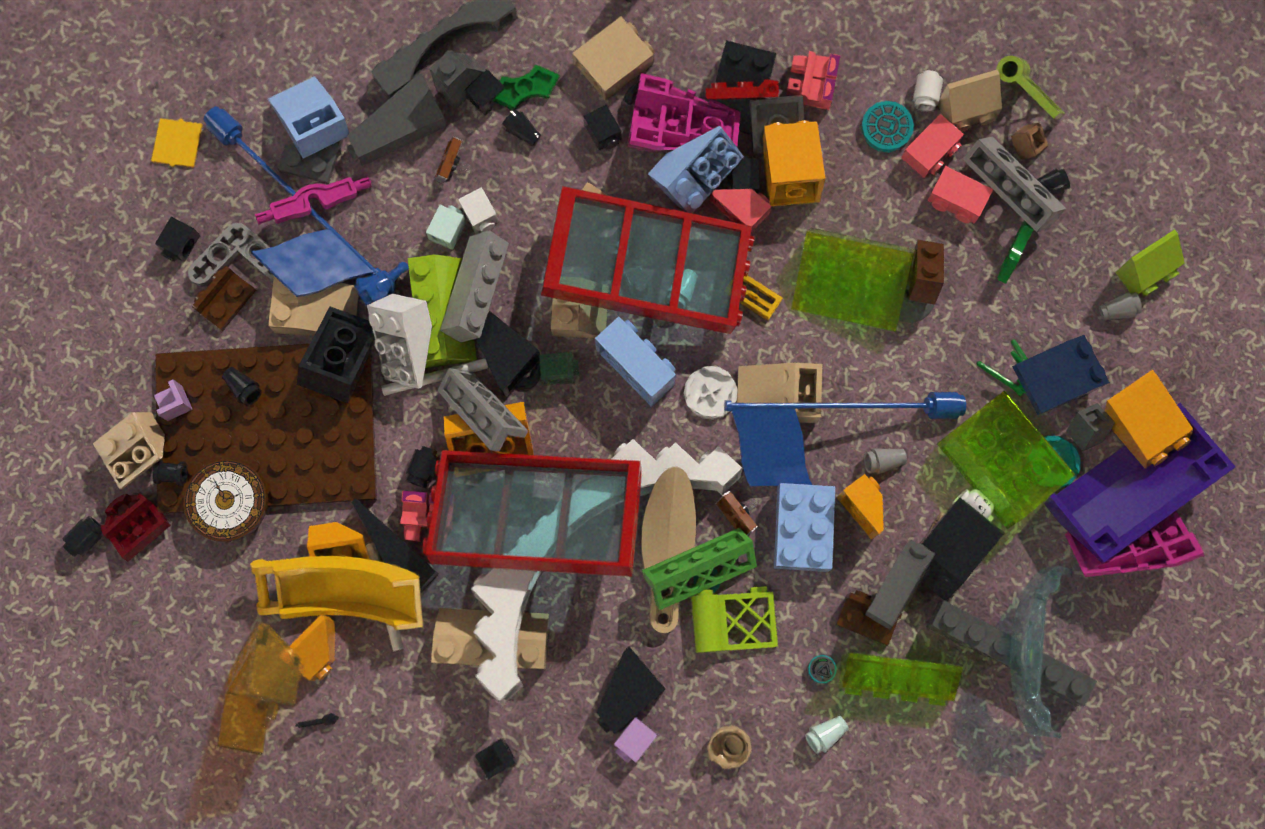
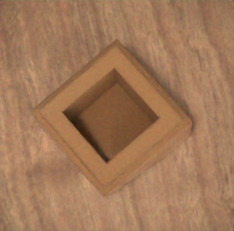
(1029, 141)

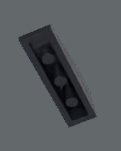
(393, 549)

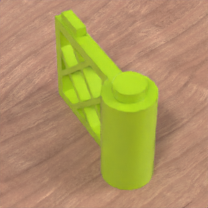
(1017, 71)
(711, 620)

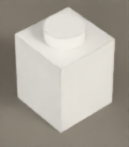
(478, 211)

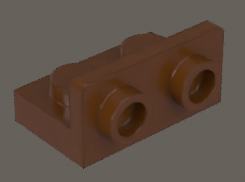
(223, 298)
(854, 619)

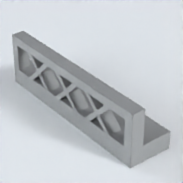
(480, 408)

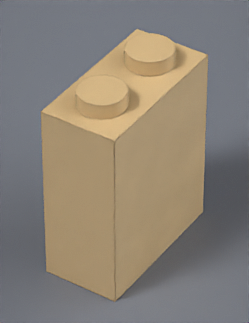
(613, 57)

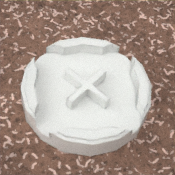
(708, 390)

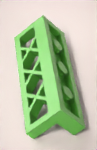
(700, 562)

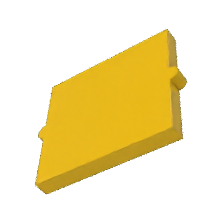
(176, 142)

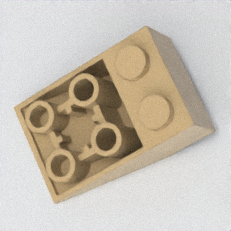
(783, 385)

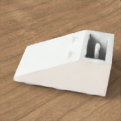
(401, 337)

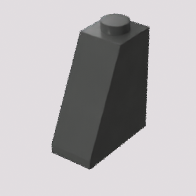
(453, 75)
(900, 584)

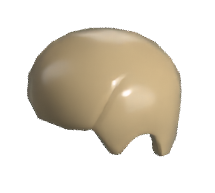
(737, 742)

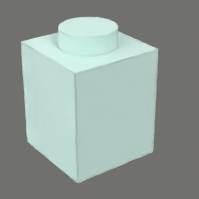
(446, 226)

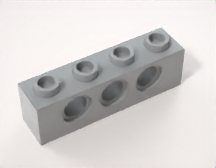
(1014, 183)

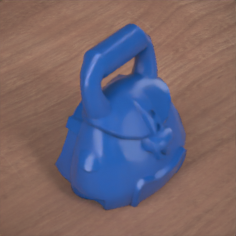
(379, 284)

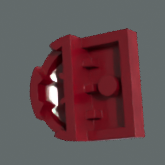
(133, 524)

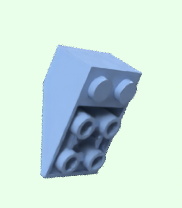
(310, 116)
(696, 168)

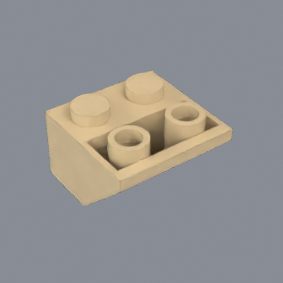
(131, 447)

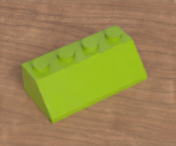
(433, 281)

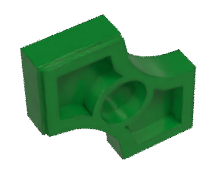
(537, 83)
(1015, 251)

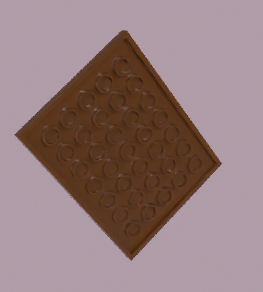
(292, 436)

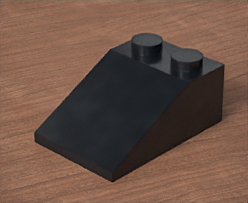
(744, 64)
(336, 355)
(959, 545)

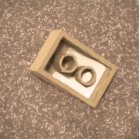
(305, 313)

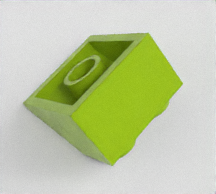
(1152, 265)

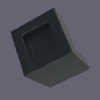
(483, 91)
(495, 758)

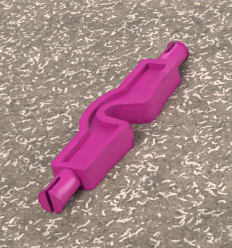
(299, 204)

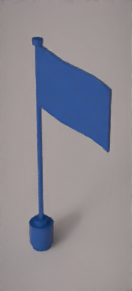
(310, 260)
(774, 440)

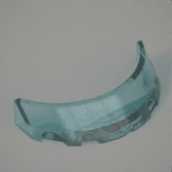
(1027, 651)

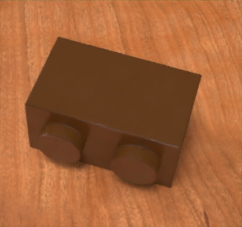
(927, 272)

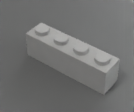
(474, 286)

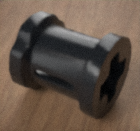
(170, 472)

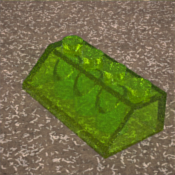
(899, 677)

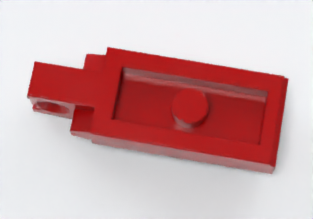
(744, 90)

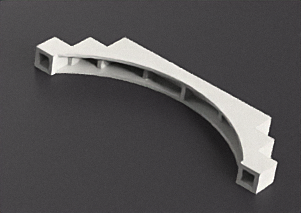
(508, 590)

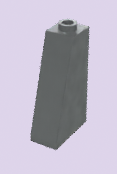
(398, 122)

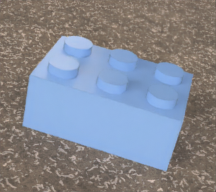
(636, 360)
(804, 527)

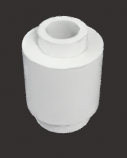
(927, 91)

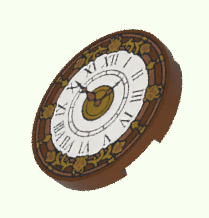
(225, 500)

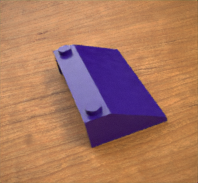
(1125, 500)

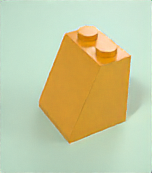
(793, 163)
(1148, 420)

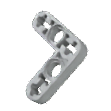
(241, 247)

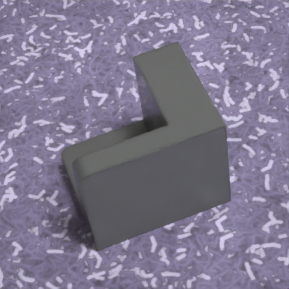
(1090, 427)

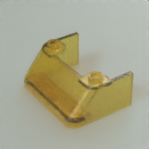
(259, 677)

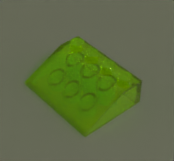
(852, 279)
(1006, 459)

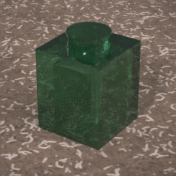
(558, 368)

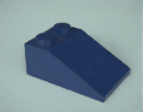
(1061, 374)

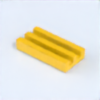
(750, 305)

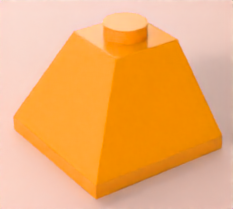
(864, 504)
(335, 540)
(317, 648)

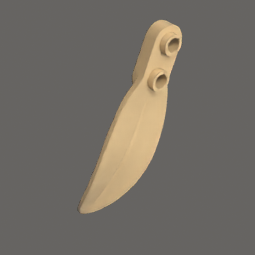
(668, 531)

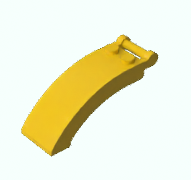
(340, 588)

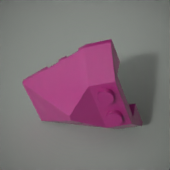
(670, 117)
(1160, 547)

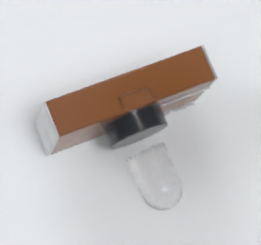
(450, 161)
(737, 512)

